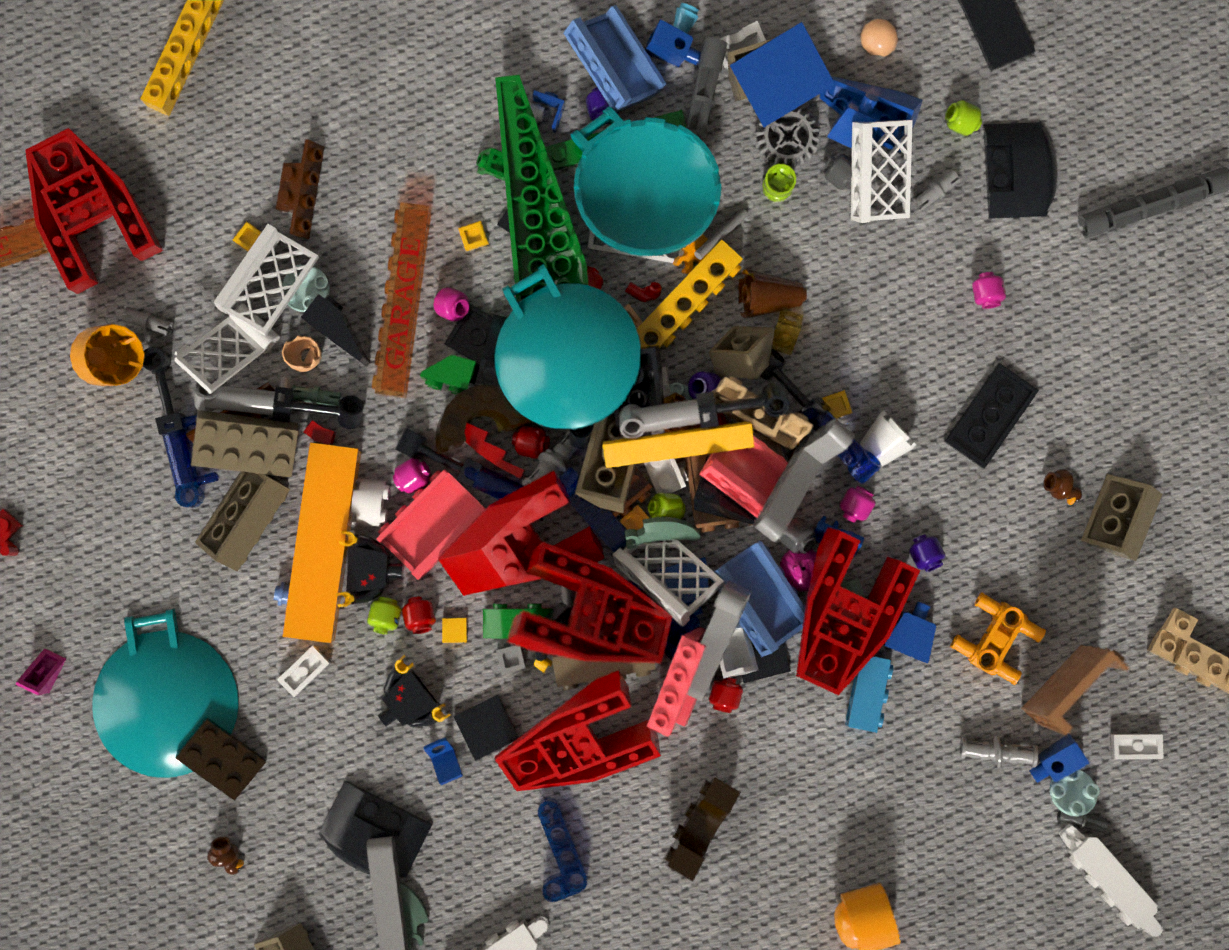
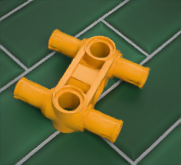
(998, 639)

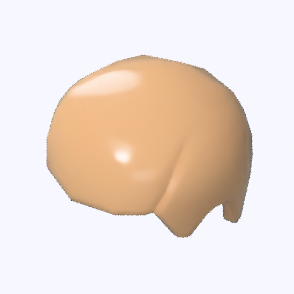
(879, 37)
(293, 349)

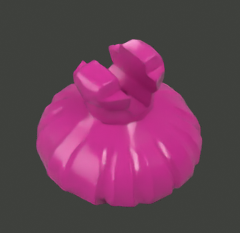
(792, 567)

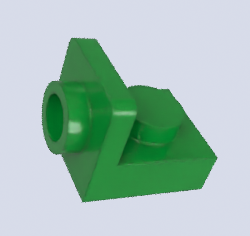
(491, 163)

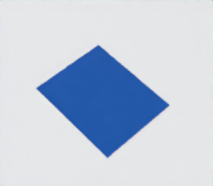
(782, 74)

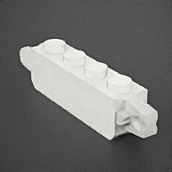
(1113, 879)
(518, 935)

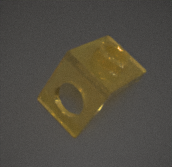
(787, 332)

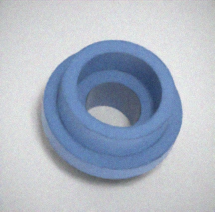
(281, 593)

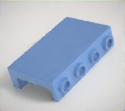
(615, 59)
(774, 607)

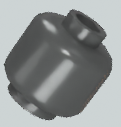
(839, 171)
(799, 536)

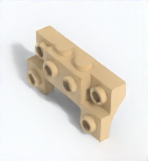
(784, 430)
(1187, 654)

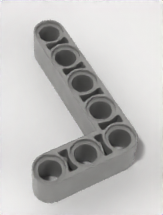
(799, 475)
(718, 634)

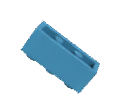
(869, 694)

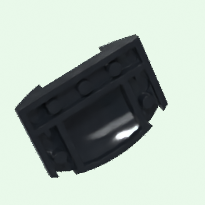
(1019, 170)
(364, 816)

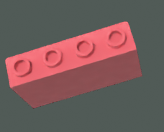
(746, 474)
(430, 523)
(673, 702)

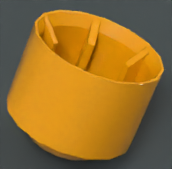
(107, 355)
(866, 919)

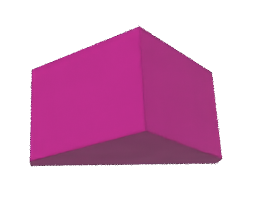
(42, 673)

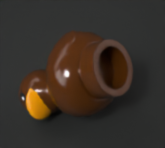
(1061, 486)
(225, 855)

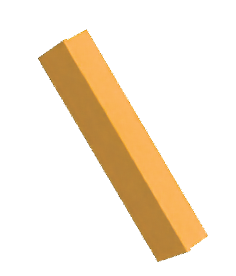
(318, 555)

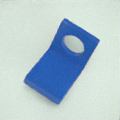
(552, 100)
(444, 761)

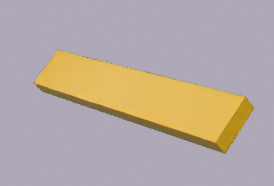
(678, 444)

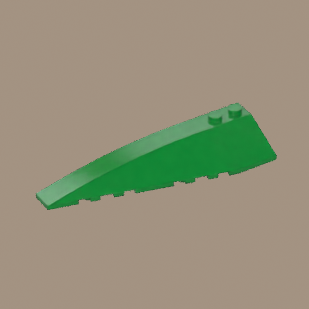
(536, 209)

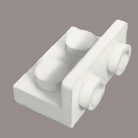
(666, 475)

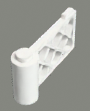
(248, 337)

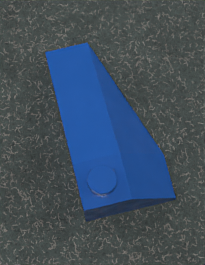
(892, 103)

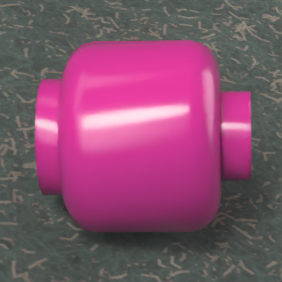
(989, 290)
(451, 304)
(411, 475)
(857, 504)

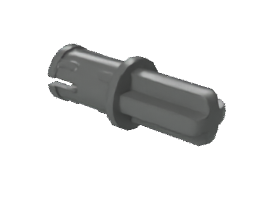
(1086, 821)

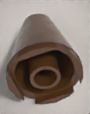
(768, 294)

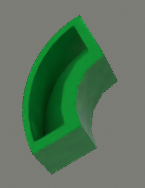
(498, 620)

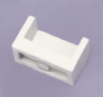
(739, 655)

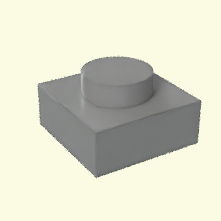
(511, 659)

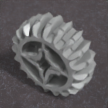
(795, 144)

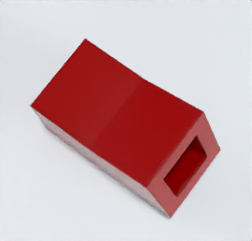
(319, 433)

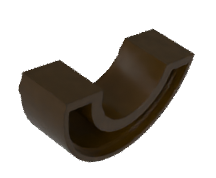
(471, 403)
(700, 827)

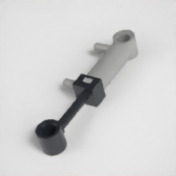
(274, 403)
(697, 411)

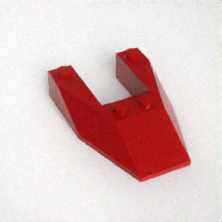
(75, 192)
(501, 539)
(608, 616)
(842, 627)
(565, 748)

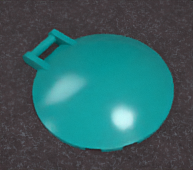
(645, 184)
(566, 353)
(159, 694)

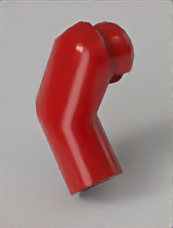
(646, 293)

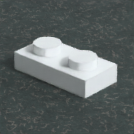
(303, 671)
(1137, 746)

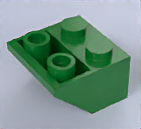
(454, 372)

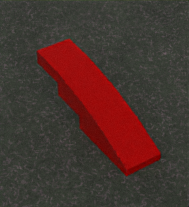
(477, 438)

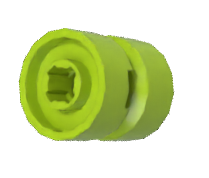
(779, 182)

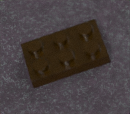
(220, 759)

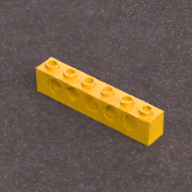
(180, 54)
(720, 255)

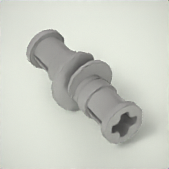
(553, 460)
(999, 751)

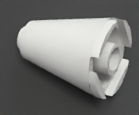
(886, 439)

